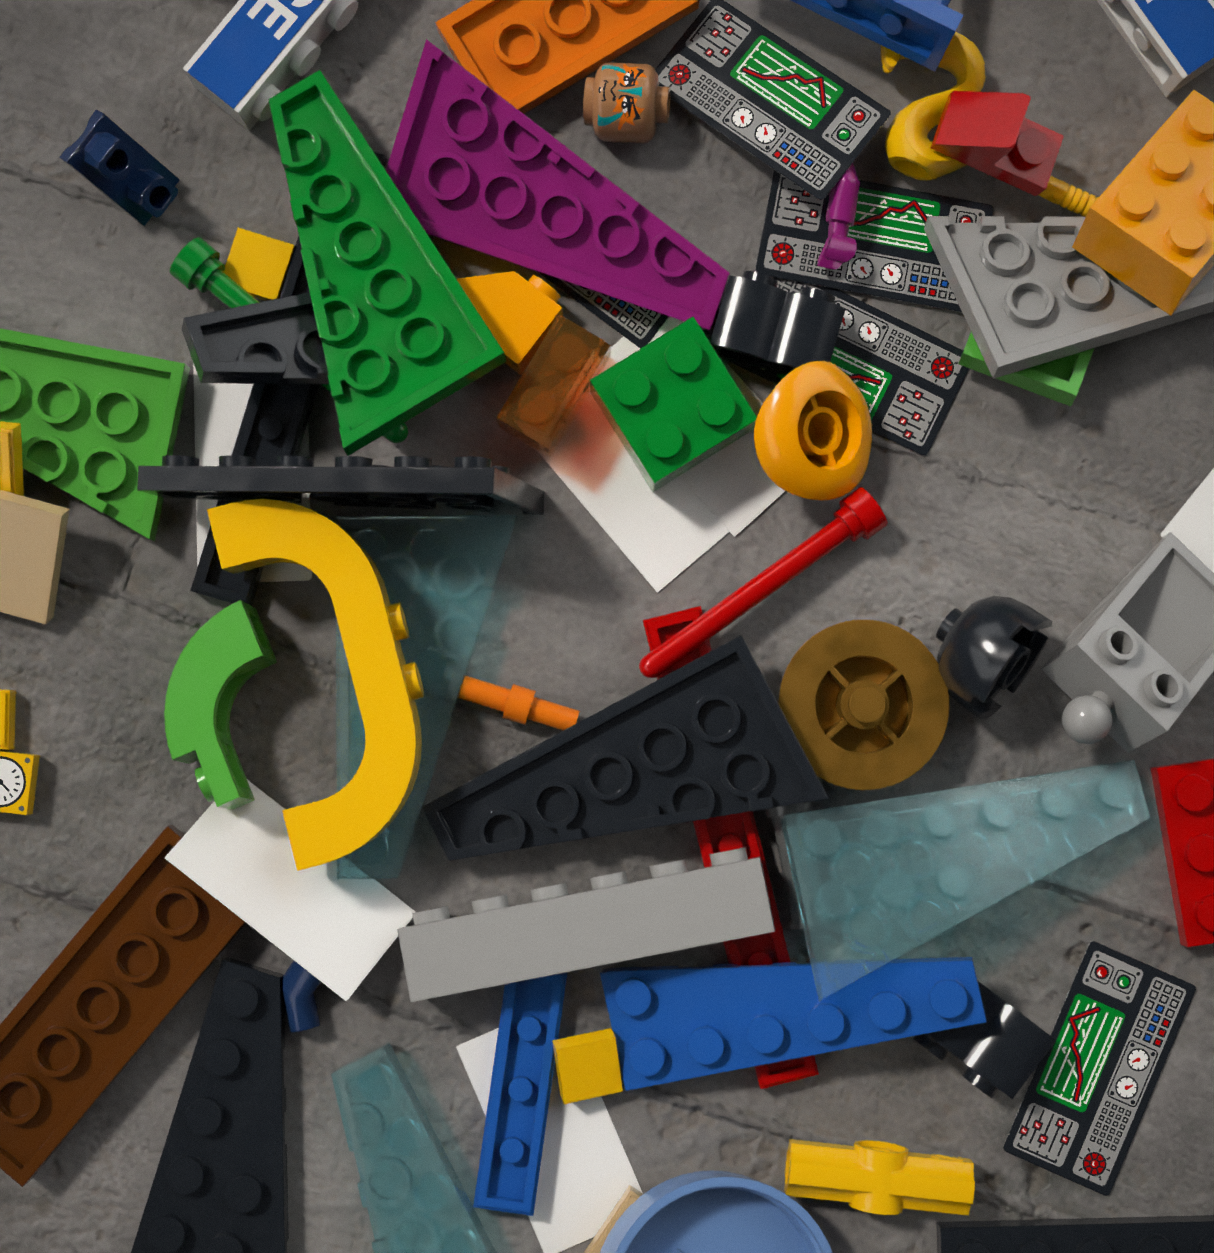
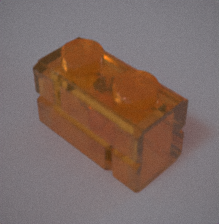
(554, 385)

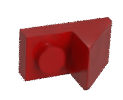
(997, 139)

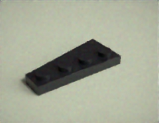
(258, 343)

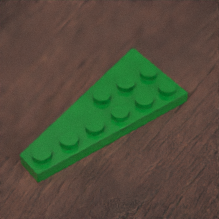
(380, 292)

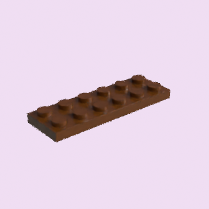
(103, 1002)

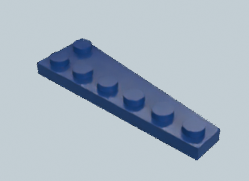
(735, 1017)

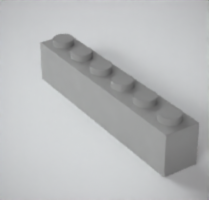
(585, 928)

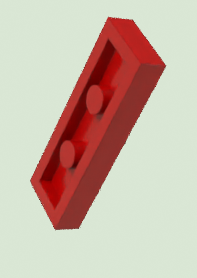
(1187, 827)

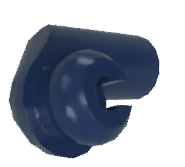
(299, 998)

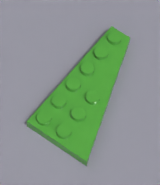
(92, 419)

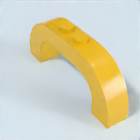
(278, 531)

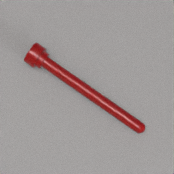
(856, 518)

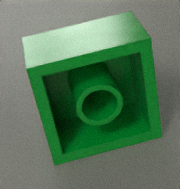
(673, 404)

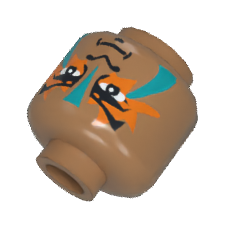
(625, 102)

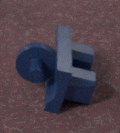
(122, 169)

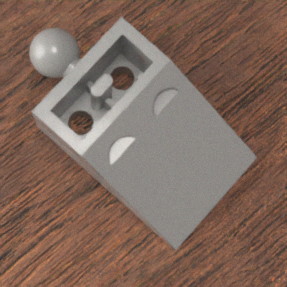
(1139, 651)

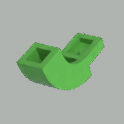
(201, 697)

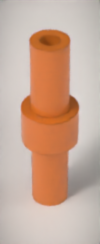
(518, 704)

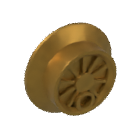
(865, 703)

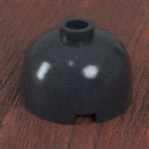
(989, 650)

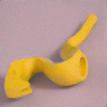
(908, 139)

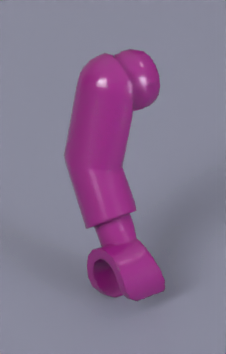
(841, 216)

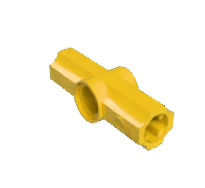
(879, 1177)

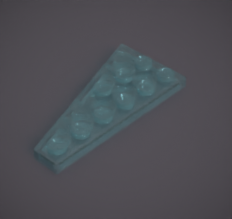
(444, 580)
(916, 865)

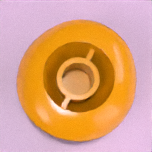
(814, 432)

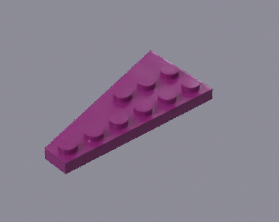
(515, 192)

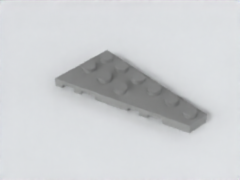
(1038, 296)

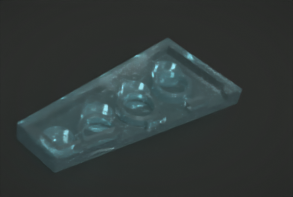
(401, 1164)

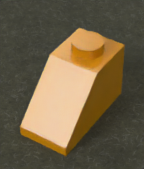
(514, 312)

